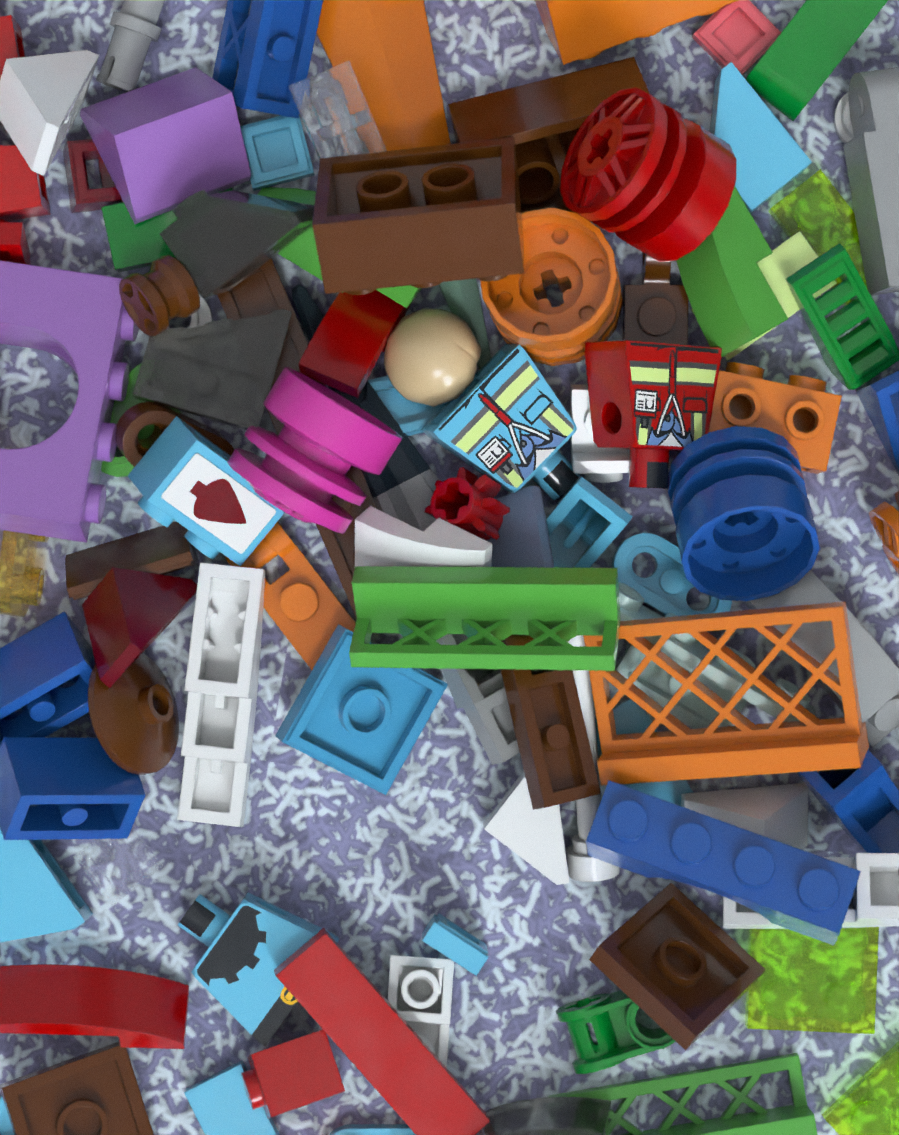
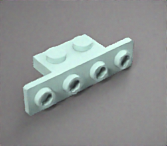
(688, 654)

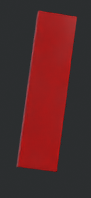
(378, 1040)

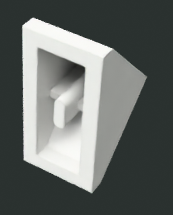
(42, 100)
(768, 810)
(529, 832)

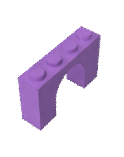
(82, 320)

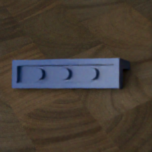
(271, 49)

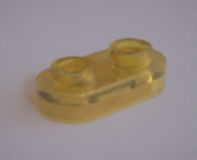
(19, 580)

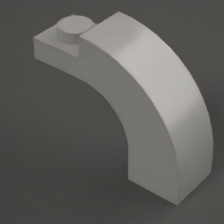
(874, 670)

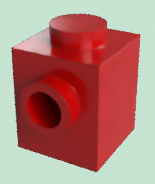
(292, 1075)

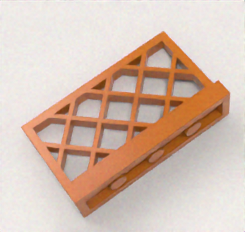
(747, 746)

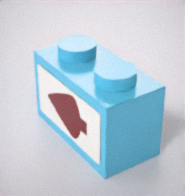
(191, 482)

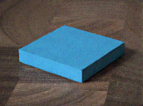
(360, 716)

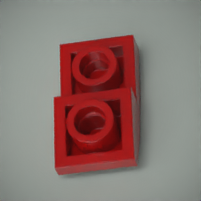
(351, 340)

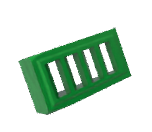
(863, 350)

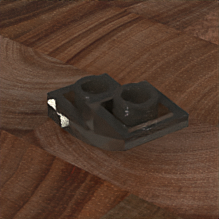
(549, 1117)

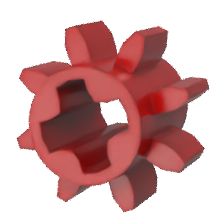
(469, 504)

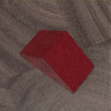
(129, 614)

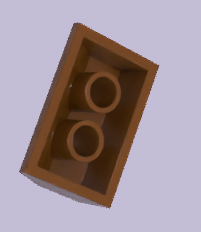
(543, 122)
(419, 216)

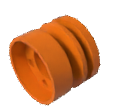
(576, 257)

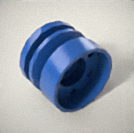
(742, 514)

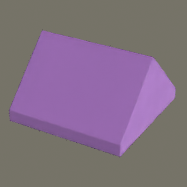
(169, 142)

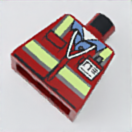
(650, 401)

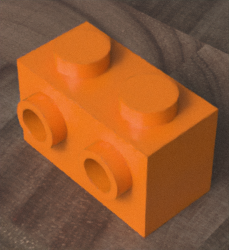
(794, 410)

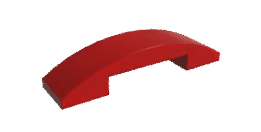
(94, 1002)

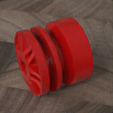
(648, 175)

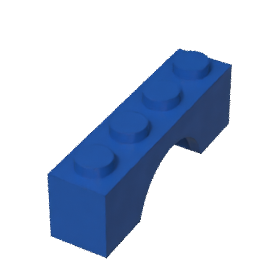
(698, 850)

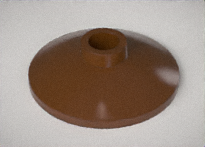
(135, 717)

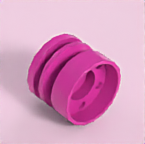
(314, 451)

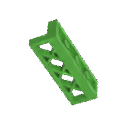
(486, 608)
(783, 1120)

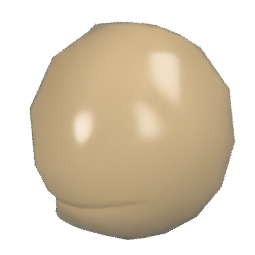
(431, 356)

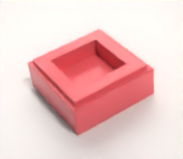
(737, 35)

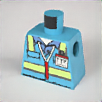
(509, 425)

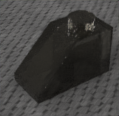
(232, 235)

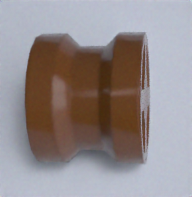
(159, 295)

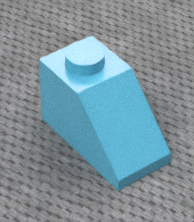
(762, 146)

